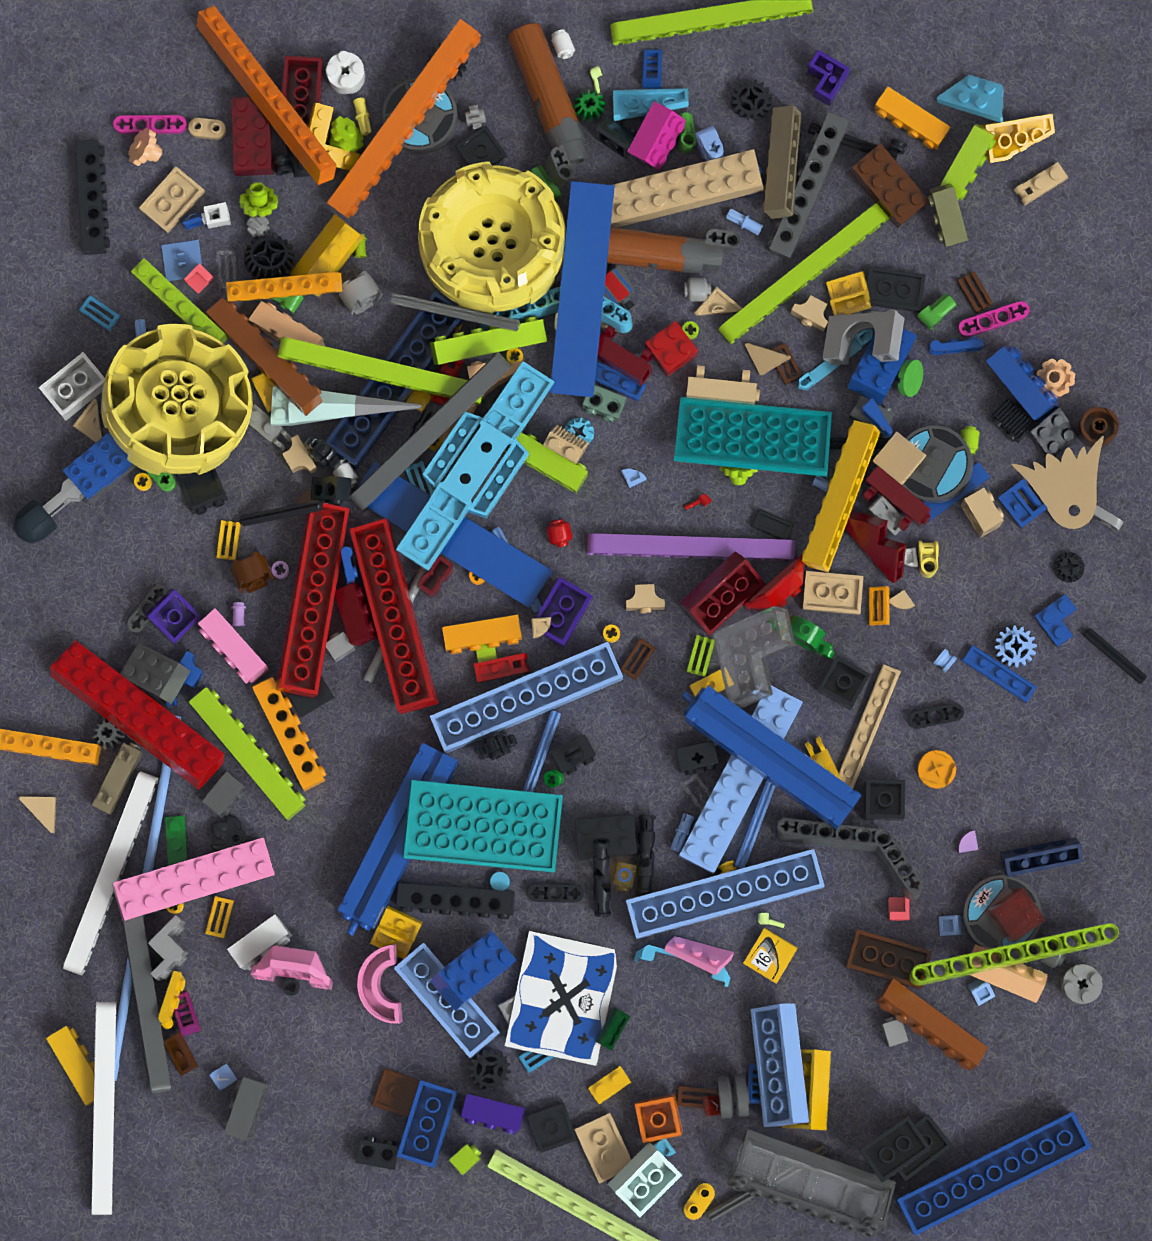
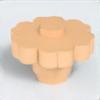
(144, 148)
(1057, 376)

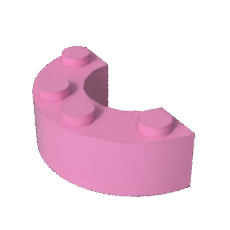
(370, 988)

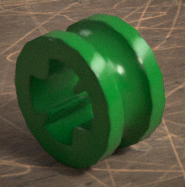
(557, 780)

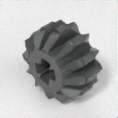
(102, 739)

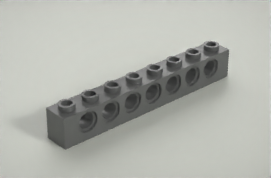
(838, 126)

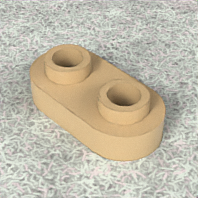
(206, 130)

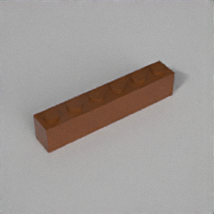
(931, 1025)

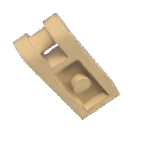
(1041, 183)

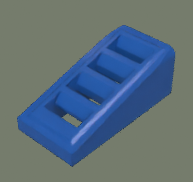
(652, 81)
(875, 416)
(755, 1100)

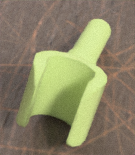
(595, 73)
(763, 918)

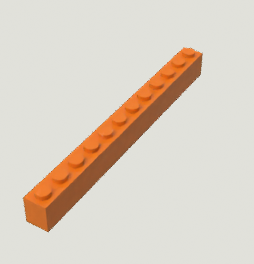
(266, 95)
(404, 118)

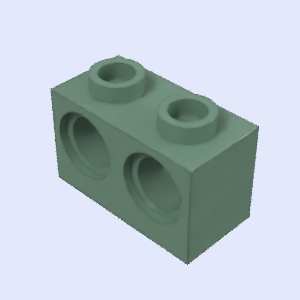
(606, 398)

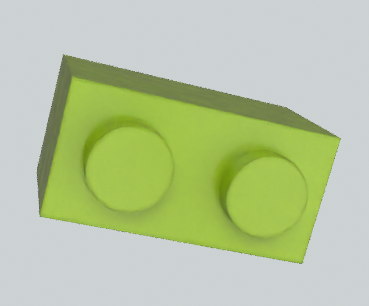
(466, 1158)

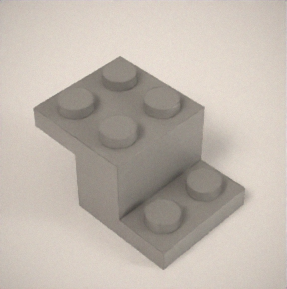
(168, 948)

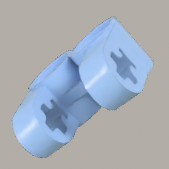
(709, 144)

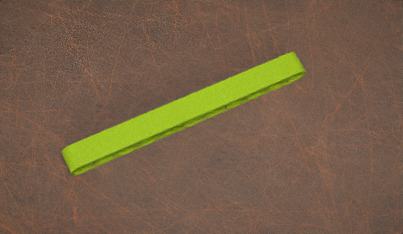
(706, 18)
(803, 272)
(370, 368)
(1021, 948)

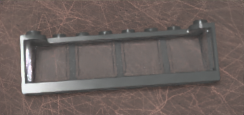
(811, 1184)

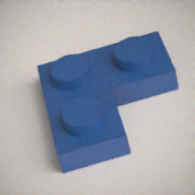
(1051, 620)

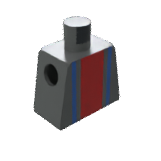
(619, 288)

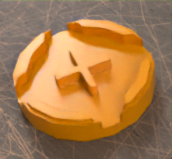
(936, 769)

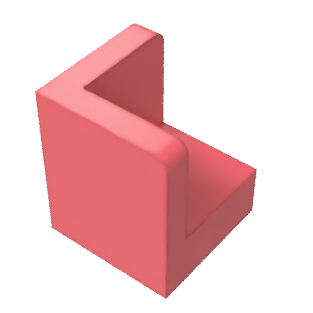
(198, 278)
(898, 909)

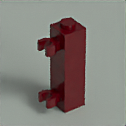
(622, 360)
(898, 497)

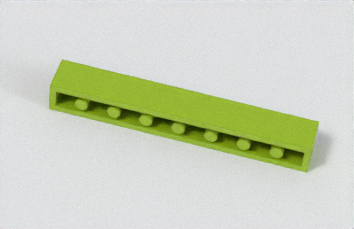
(247, 754)

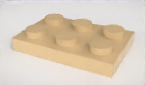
(172, 199)
(833, 592)
(603, 1147)

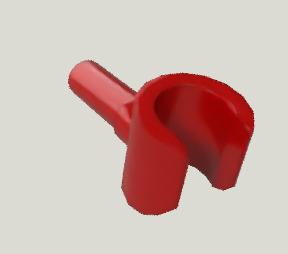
(703, 499)

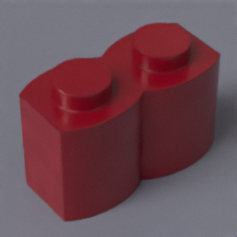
(432, 581)

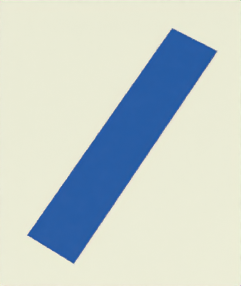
(582, 288)
(469, 545)

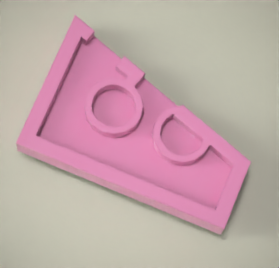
(701, 955)

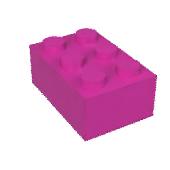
(657, 136)

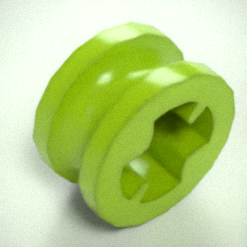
(694, 326)

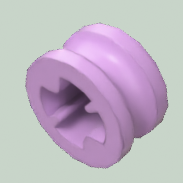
(285, 567)

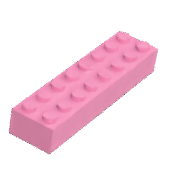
(192, 879)

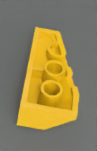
(1017, 135)

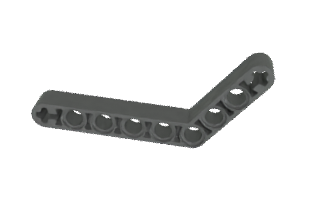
(853, 843)

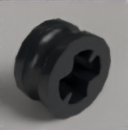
(898, 145)
(293, 981)

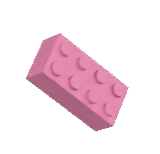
(231, 644)

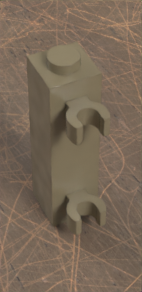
(117, 778)

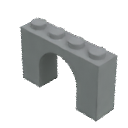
(844, 328)

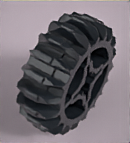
(280, 254)

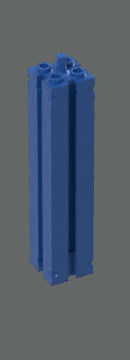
(770, 756)
(383, 862)

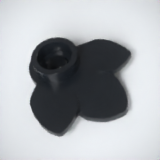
(225, 832)

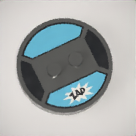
(437, 126)
(944, 469)
(978, 921)

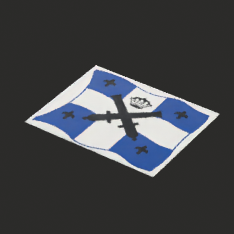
(562, 998)

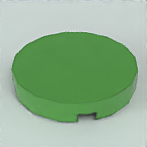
(911, 377)

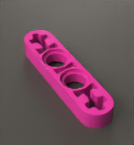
(150, 124)
(994, 321)

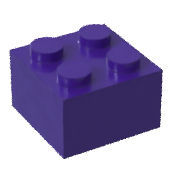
(172, 616)

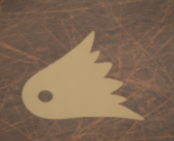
(1067, 484)

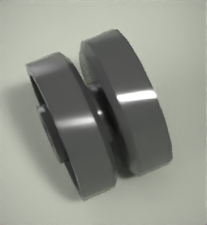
(730, 1096)

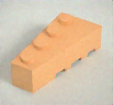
(281, 325)

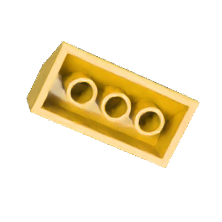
(329, 249)
(816, 1080)

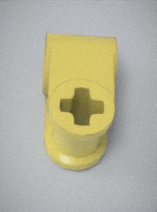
(928, 555)

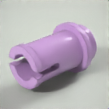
(238, 613)

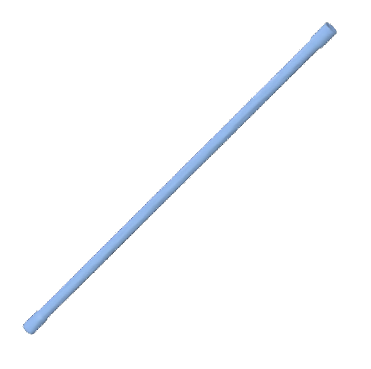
(148, 867)

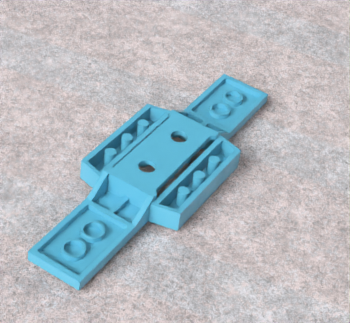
(452, 498)

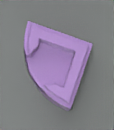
(968, 843)

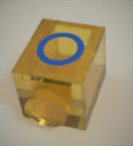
(624, 876)

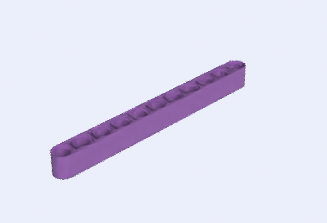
(690, 546)

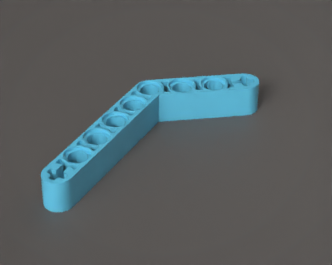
(551, 306)

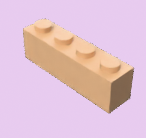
(1015, 978)

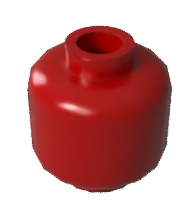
(559, 532)

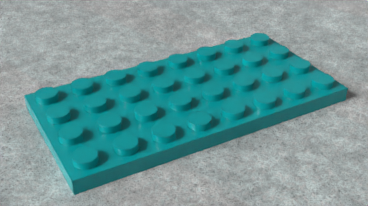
(753, 436)
(482, 826)

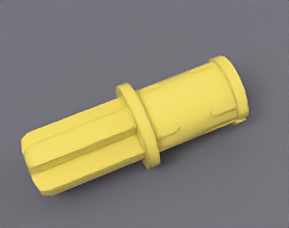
(362, 116)

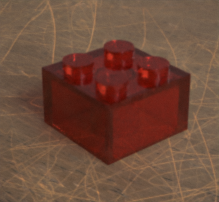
(1016, 914)

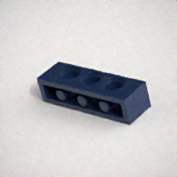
(1041, 856)

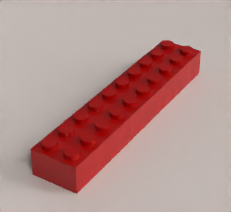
(312, 601)
(394, 616)
(137, 715)

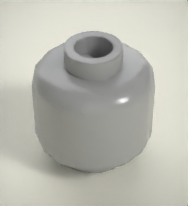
(696, 289)

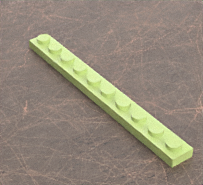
(566, 1199)

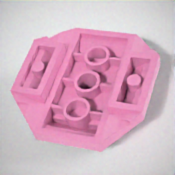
(292, 964)

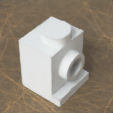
(217, 209)

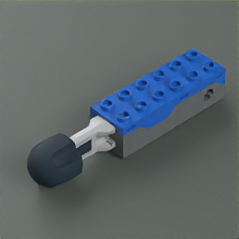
(87, 476)

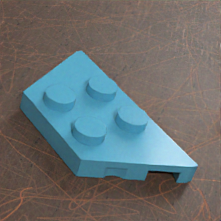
(975, 97)

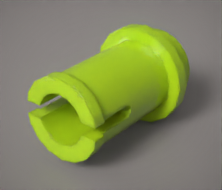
(360, 251)

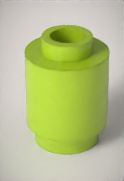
(971, 437)

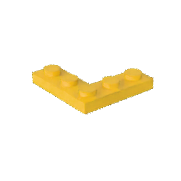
(319, 126)

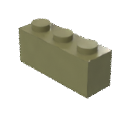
(947, 215)

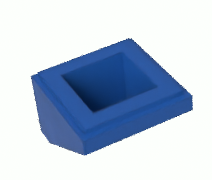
(192, 220)

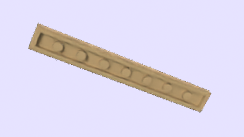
(868, 724)

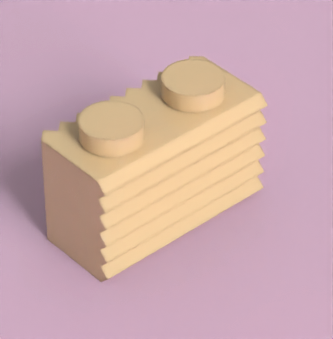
(565, 444)

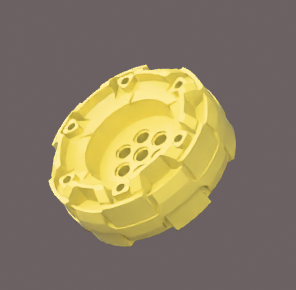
(503, 199)
(178, 440)

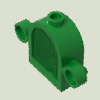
(810, 637)

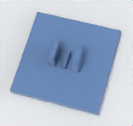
(180, 259)

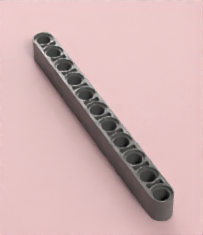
(430, 431)
(146, 1005)

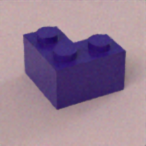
(832, 76)

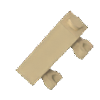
(722, 390)

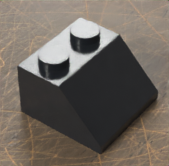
(615, 136)

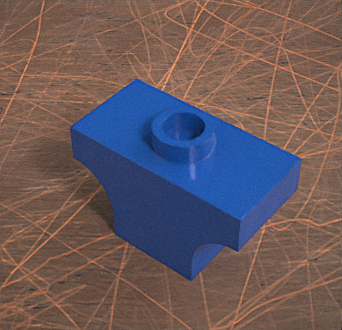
(195, 675)

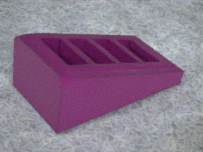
(192, 1028)

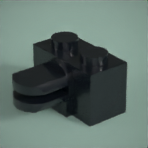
(574, 754)

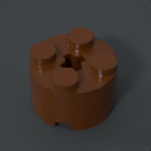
(1095, 417)
(251, 572)

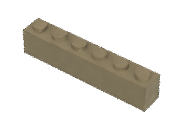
(782, 162)

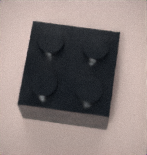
(843, 682)
(884, 800)

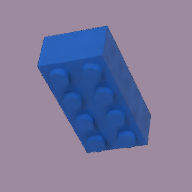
(875, 377)
(1022, 381)
(473, 970)
(427, 1124)

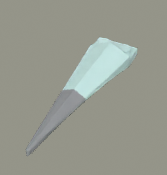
(333, 407)

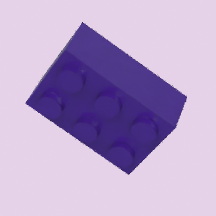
(566, 608)
(492, 1113)

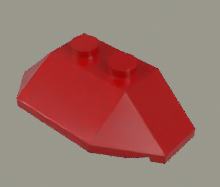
(779, 589)

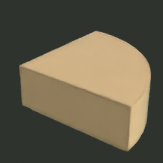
(901, 601)
(540, 626)

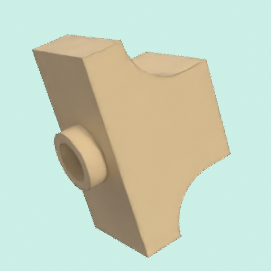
(811, 313)
(298, 457)
(645, 600)

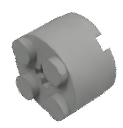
(360, 293)
(1092, 983)

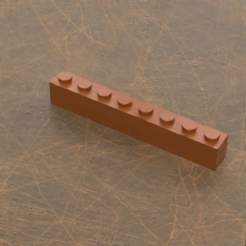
(264, 356)

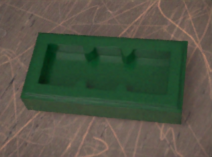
(612, 1028)

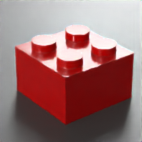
(671, 348)

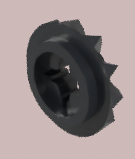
(1064, 574)

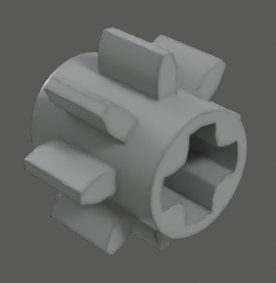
(475, 117)
(258, 226)

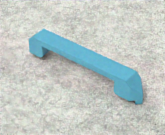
(810, 379)
(648, 953)

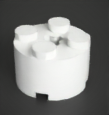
(345, 63)

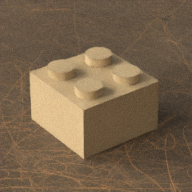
(982, 512)

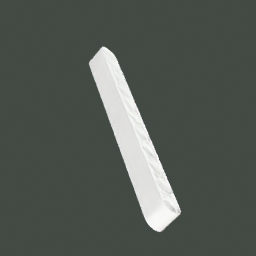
(111, 869)
(103, 1108)

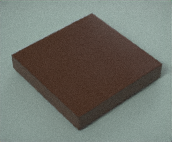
(396, 1092)

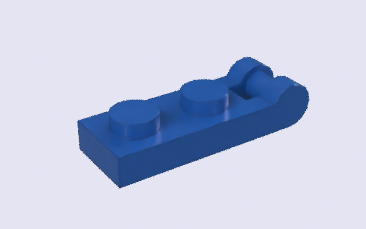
(956, 346)

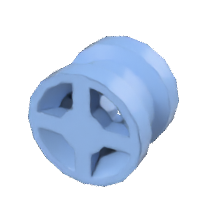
(945, 660)

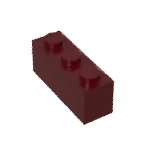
(356, 614)

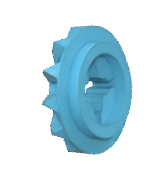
(578, 423)

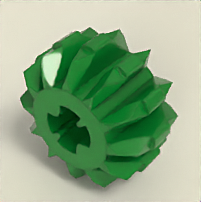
(585, 100)

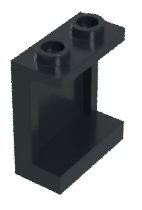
(202, 490)

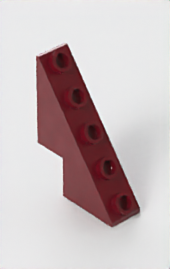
(871, 536)

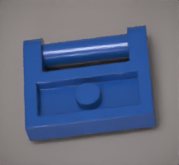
(1017, 507)
(348, 570)

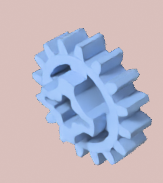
(1006, 647)

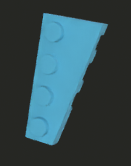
(638, 102)

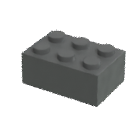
(155, 673)
(245, 1108)

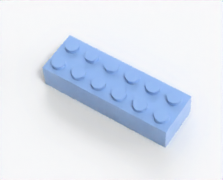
(467, 1024)
(779, 1065)

